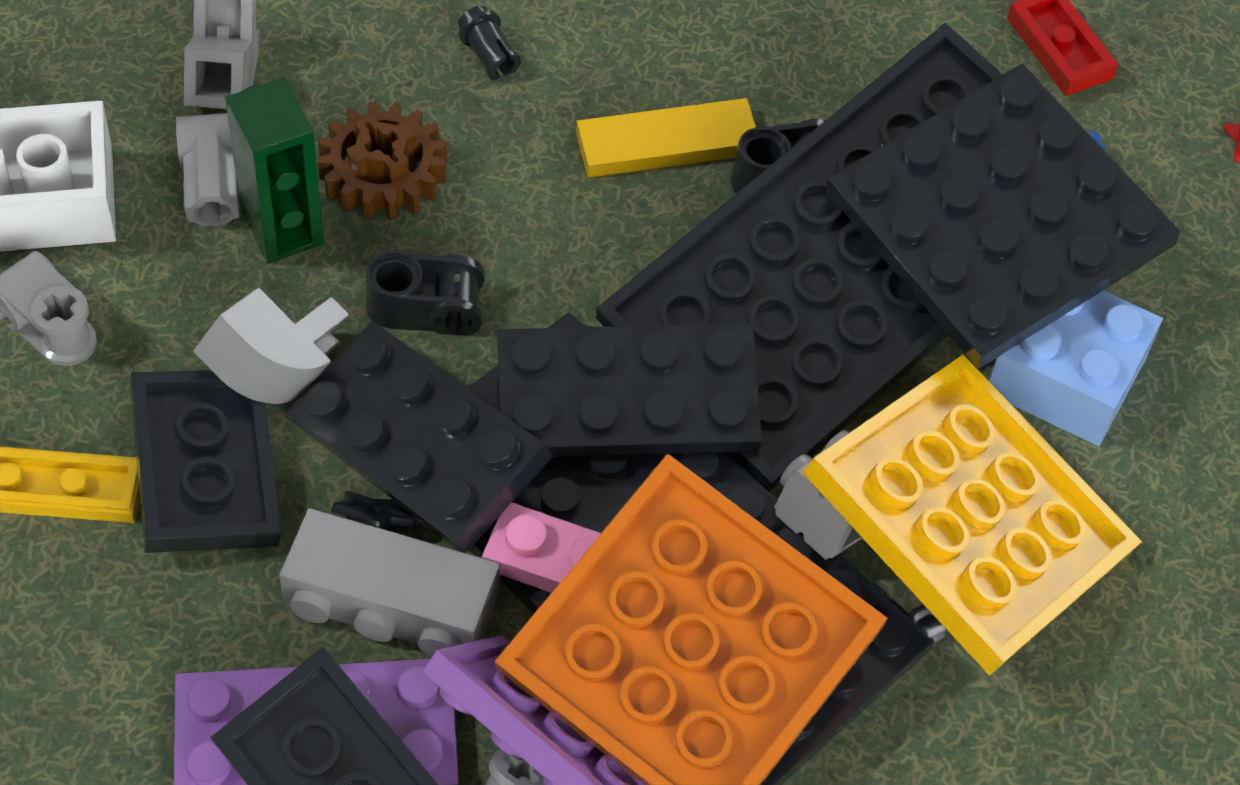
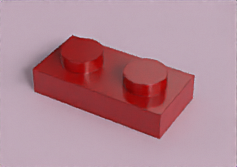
(1062, 43)

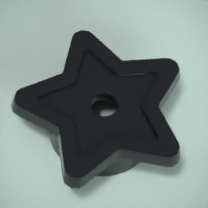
(373, 512)

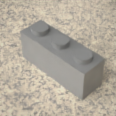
(387, 584)

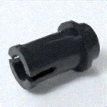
(482, 31)

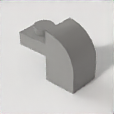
(221, 52)
(265, 352)

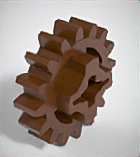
(380, 160)

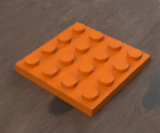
(690, 638)

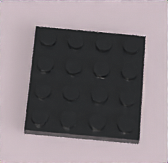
(1001, 214)

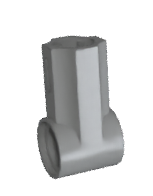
(208, 169)

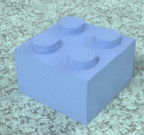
(1079, 365)

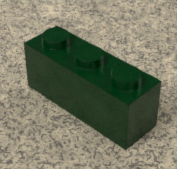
(275, 169)

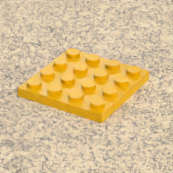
(972, 511)

